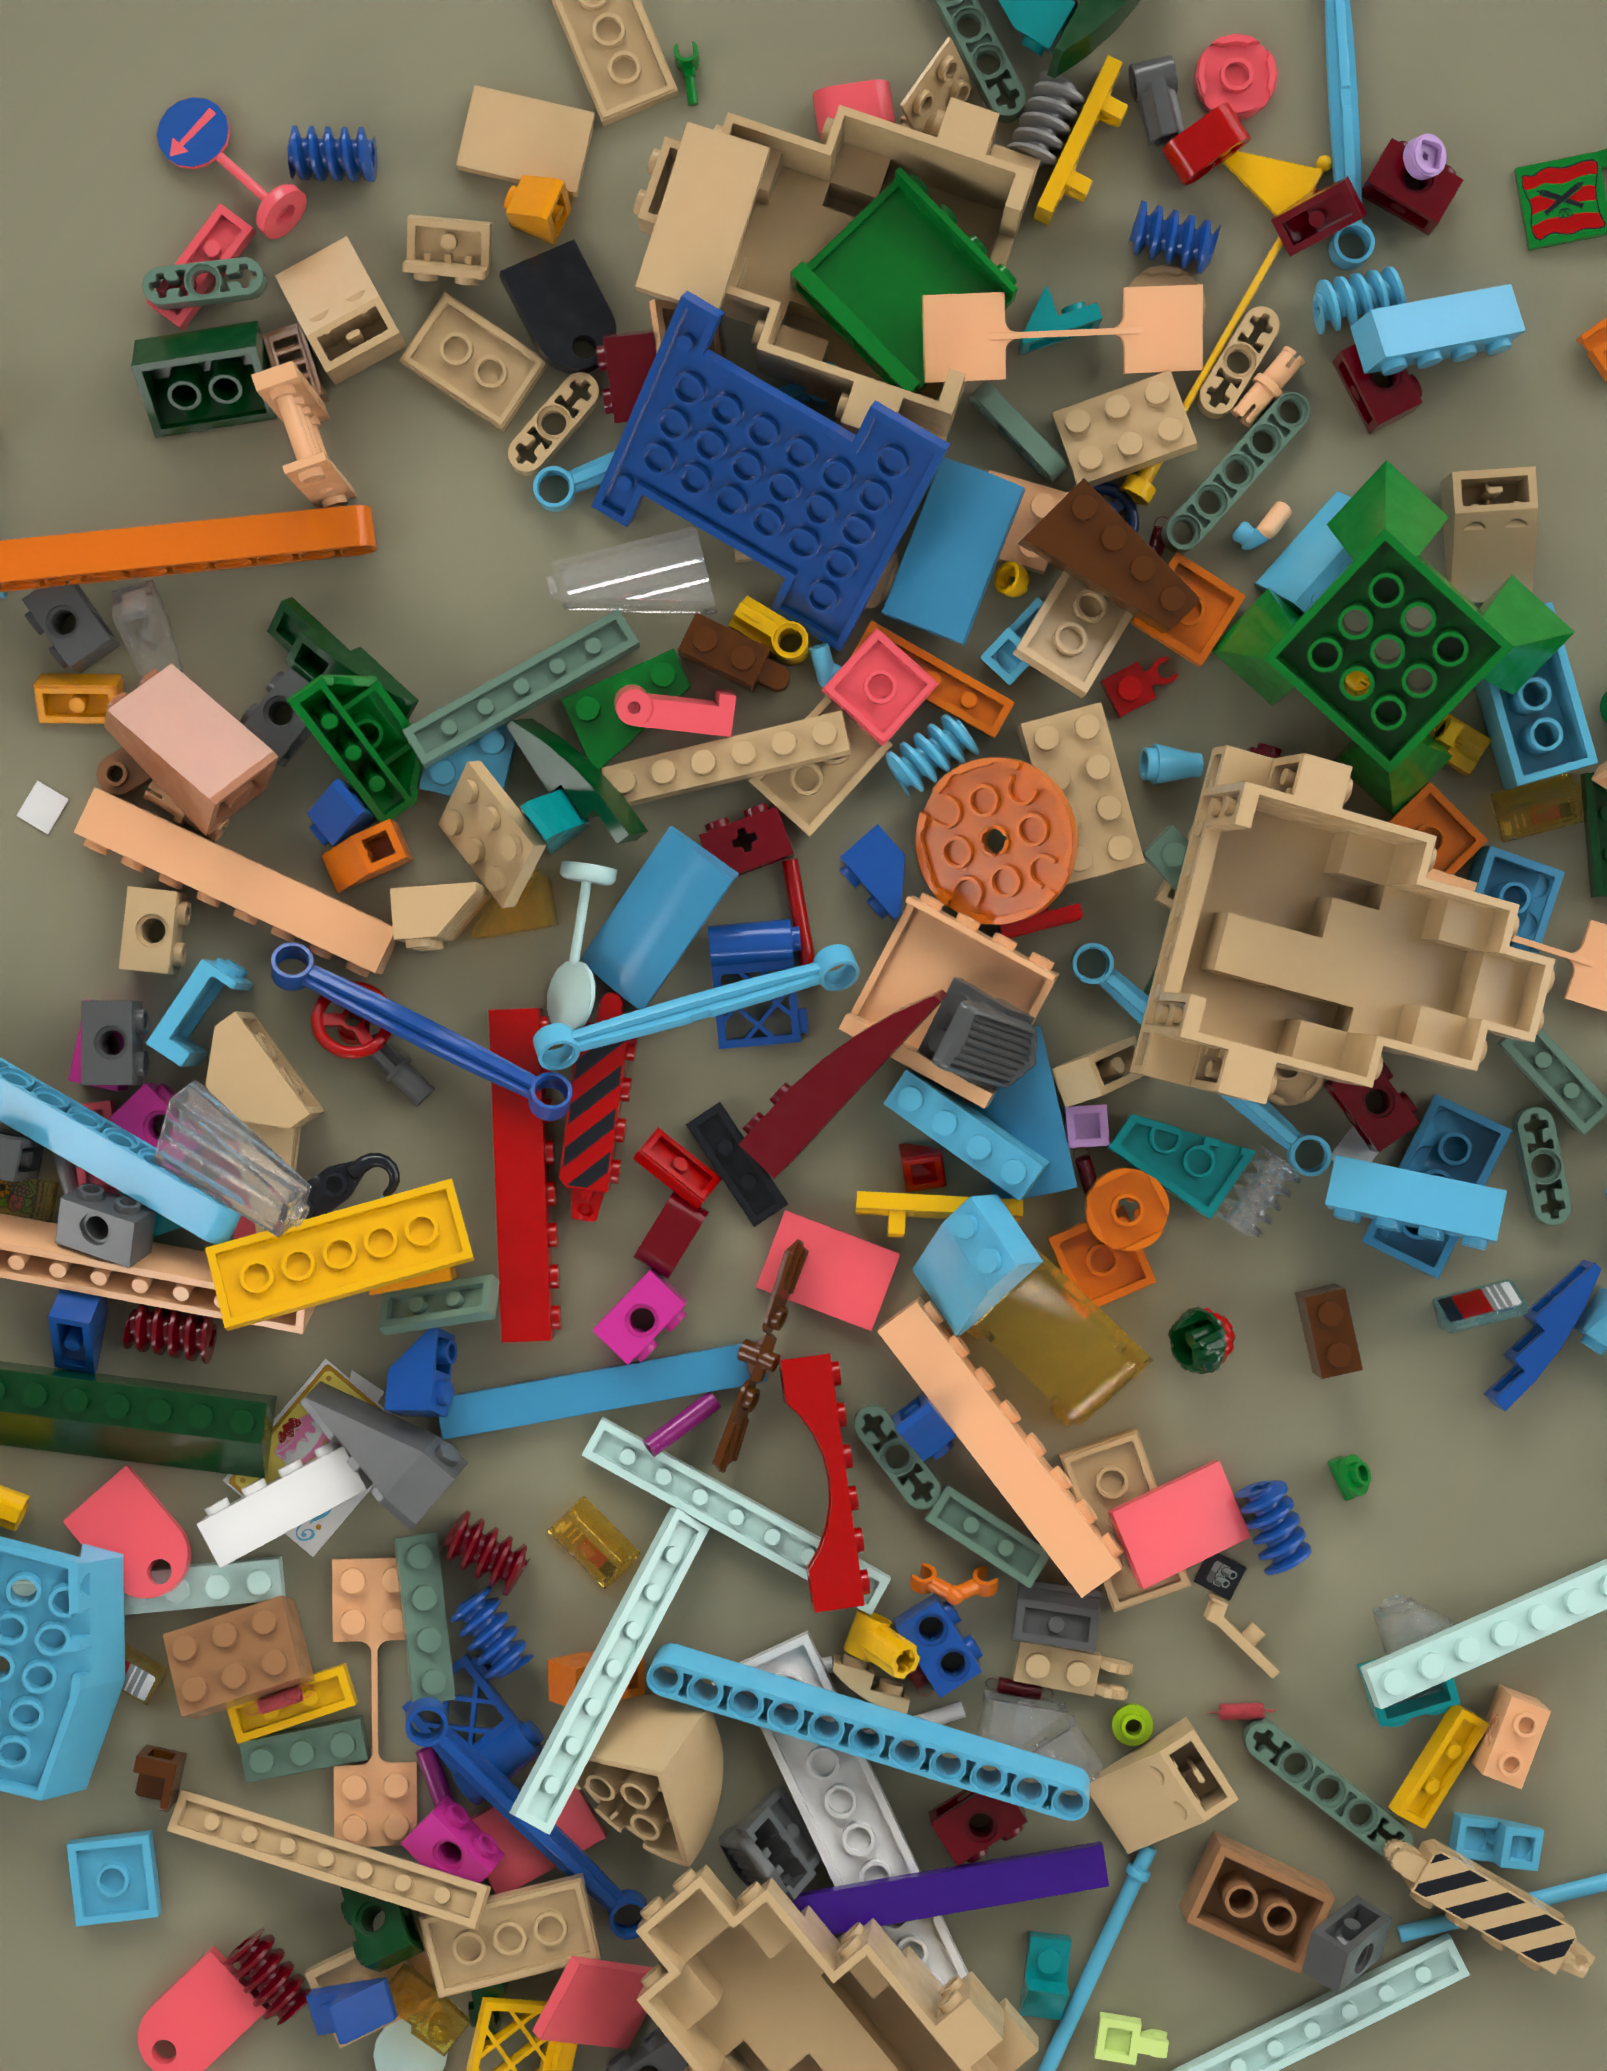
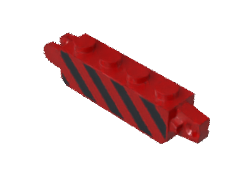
(595, 1119)

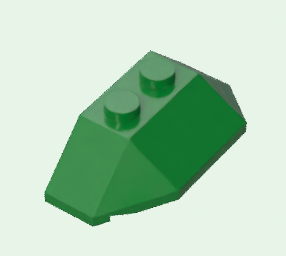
(364, 739)

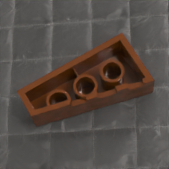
(1110, 558)

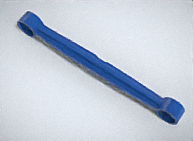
(420, 1031)
(502, 1794)

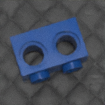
(934, 1646)

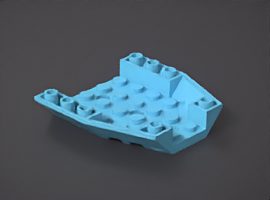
(63, 1665)

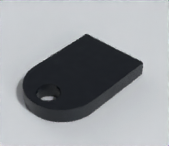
(560, 306)

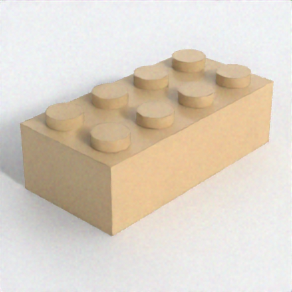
(1082, 761)

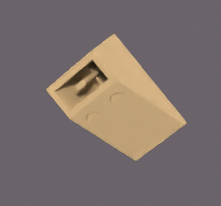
(340, 311)
(1489, 529)
(1162, 1788)

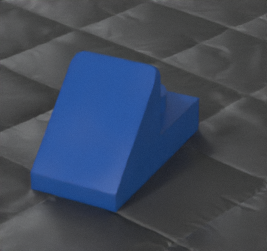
(352, 2008)

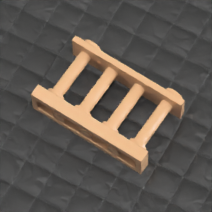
(301, 412)

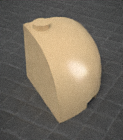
(658, 1774)

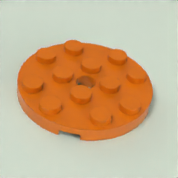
(1035, 856)

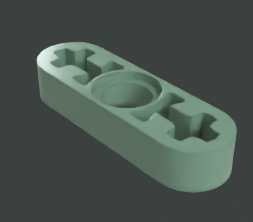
(175, 296)
(1017, 432)
(1538, 1197)
(906, 1487)

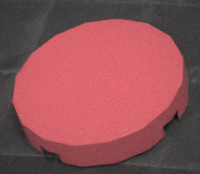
(1236, 72)

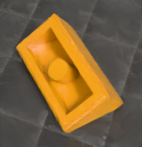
(75, 697)

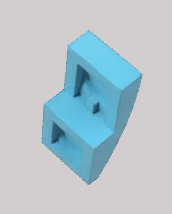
(999, 654)
(1497, 1841)

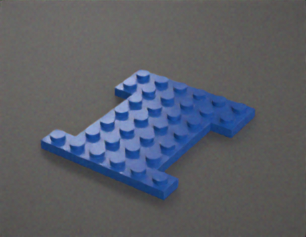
(770, 475)

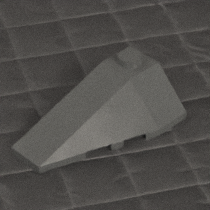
(398, 1457)

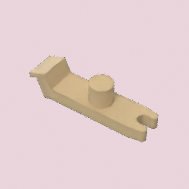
(1246, 1640)

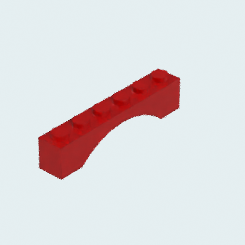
(834, 1569)

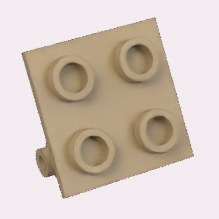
(932, 91)

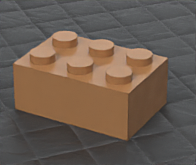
(238, 1657)
(1255, 1901)

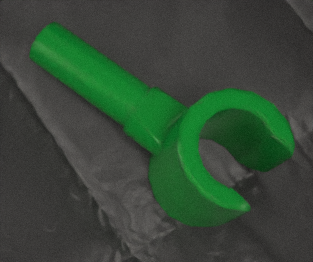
(688, 67)

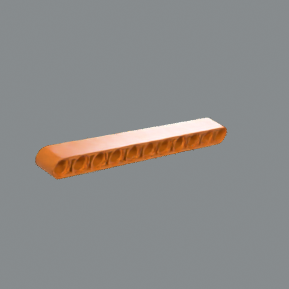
(186, 547)

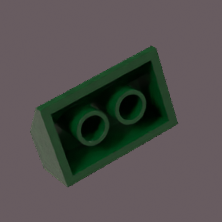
(201, 378)

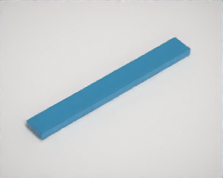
(594, 1391)

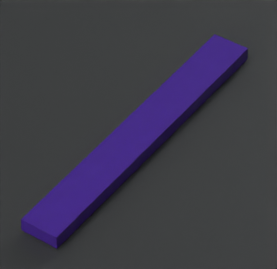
(959, 1887)

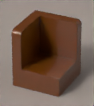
(159, 1774)

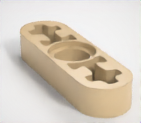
(1262, 343)
(581, 407)

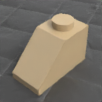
(1096, 1072)

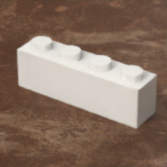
(282, 1504)

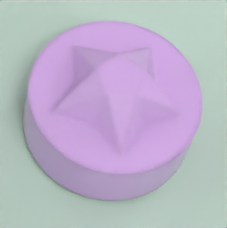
(1424, 156)

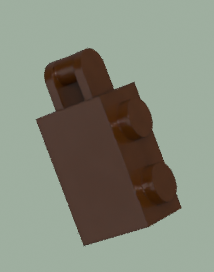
(732, 656)

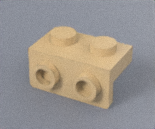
(448, 249)

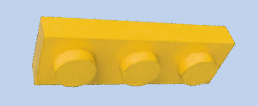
(331, 1693)
(1438, 1765)

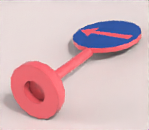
(197, 134)

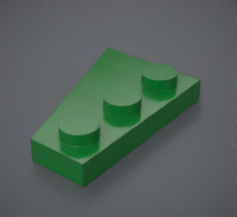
(593, 708)

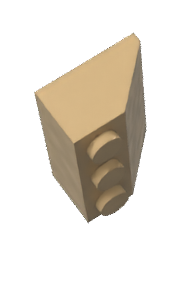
(435, 913)

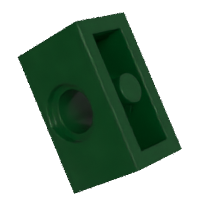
(392, 1942)

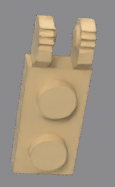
(1068, 1670)

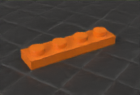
(956, 692)

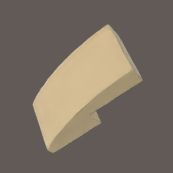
(859, 1677)

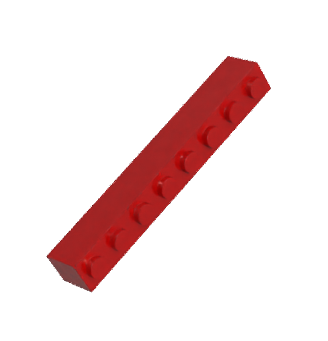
(523, 1188)

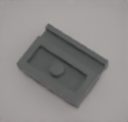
(1056, 1617)

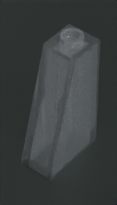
(639, 576)
(229, 1162)

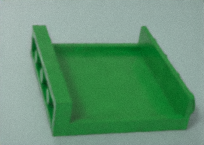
(881, 265)

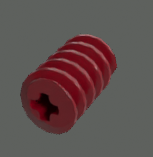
(170, 1333)
(485, 1552)
(269, 1976)

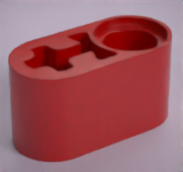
(1206, 144)

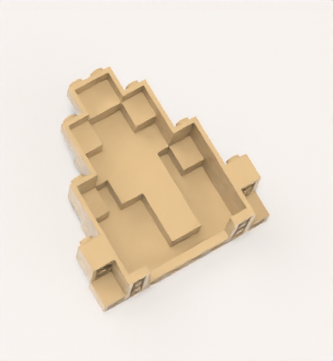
(812, 195)
(1323, 942)
(778, 1992)

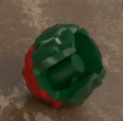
(1201, 1340)

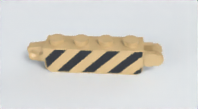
(1490, 1905)

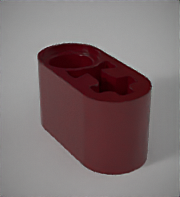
(670, 1235)

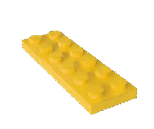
(339, 1254)

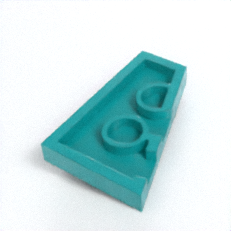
(1186, 1164)

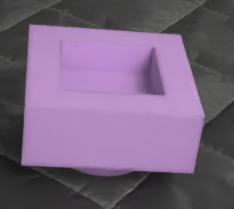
(1086, 1125)

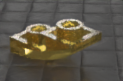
(431, 2018)

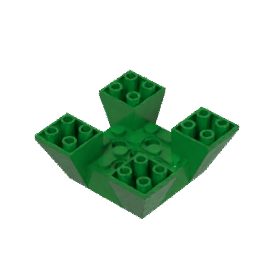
(1391, 720)

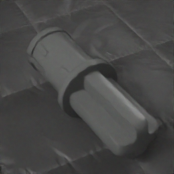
(402, 1073)

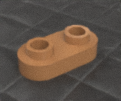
(133, 774)

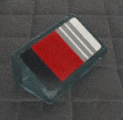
(1479, 1306)

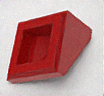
(922, 1167)

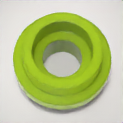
(1126, 1713)

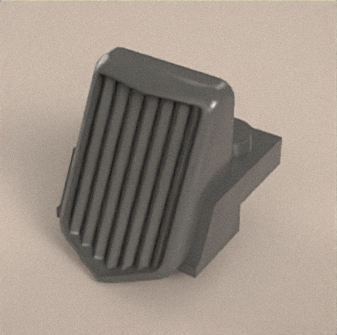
(980, 1037)
(772, 1844)

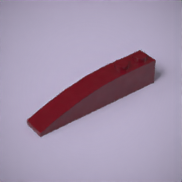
(823, 1091)

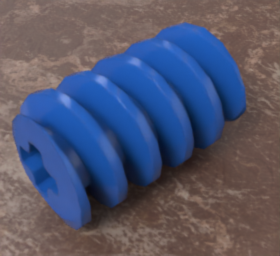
(332, 155)
(1173, 237)
(1277, 1525)
(490, 1634)

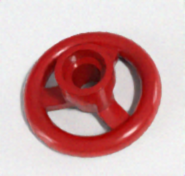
(348, 1034)

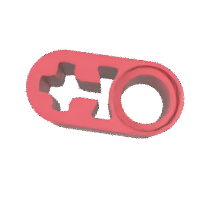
(865, 96)

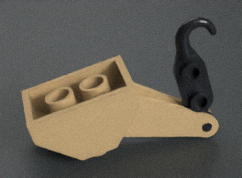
(274, 1102)

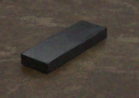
(740, 1172)

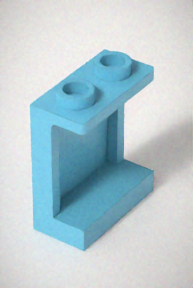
(191, 1005)

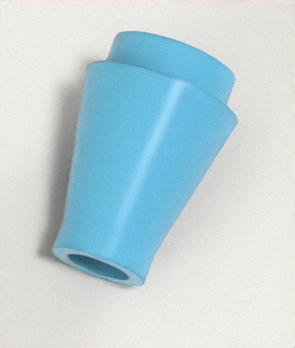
(1168, 764)

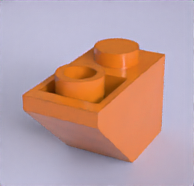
(367, 855)

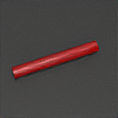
(798, 909)

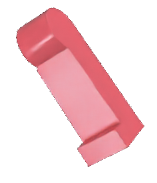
(676, 713)

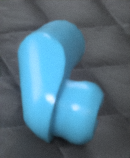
(823, 663)

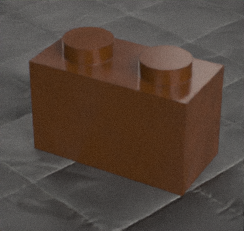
(1329, 1331)

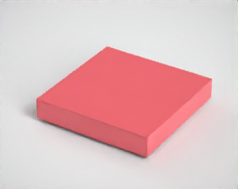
(879, 687)

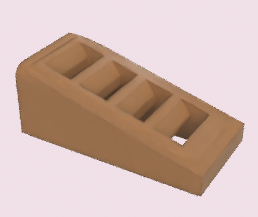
(307, 360)

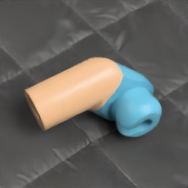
(1267, 528)

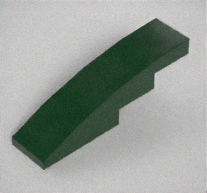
(1087, 30)
(564, 767)

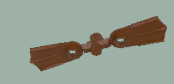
(760, 1355)

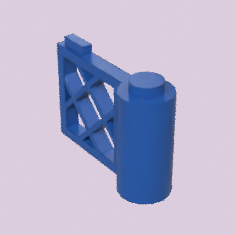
(756, 948)
(507, 1745)

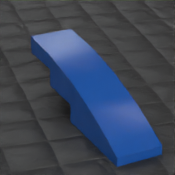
(1552, 1323)

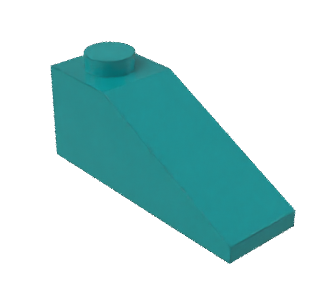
(1039, 21)
(555, 819)

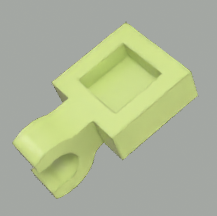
(1121, 2039)

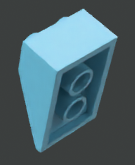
(975, 1261)

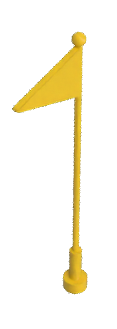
(1277, 187)

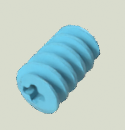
(1355, 296)
(930, 753)

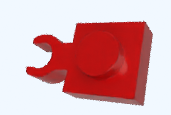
(1133, 687)

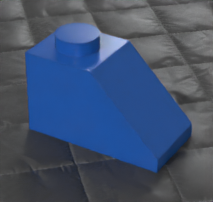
(339, 814)
(77, 1330)
(924, 1428)

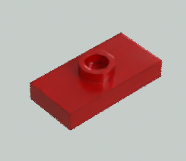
(1042, 921)
(677, 1168)

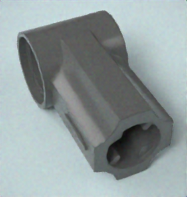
(1155, 88)

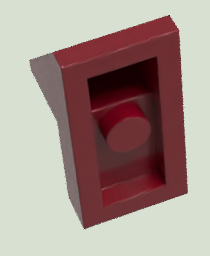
(1318, 216)

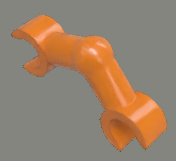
(953, 1593)

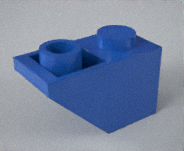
(879, 868)
(421, 1377)

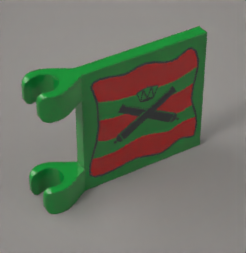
(1563, 200)

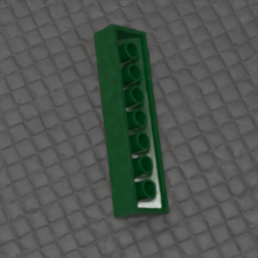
(135, 1419)

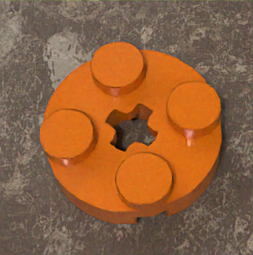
(1118, 1231)

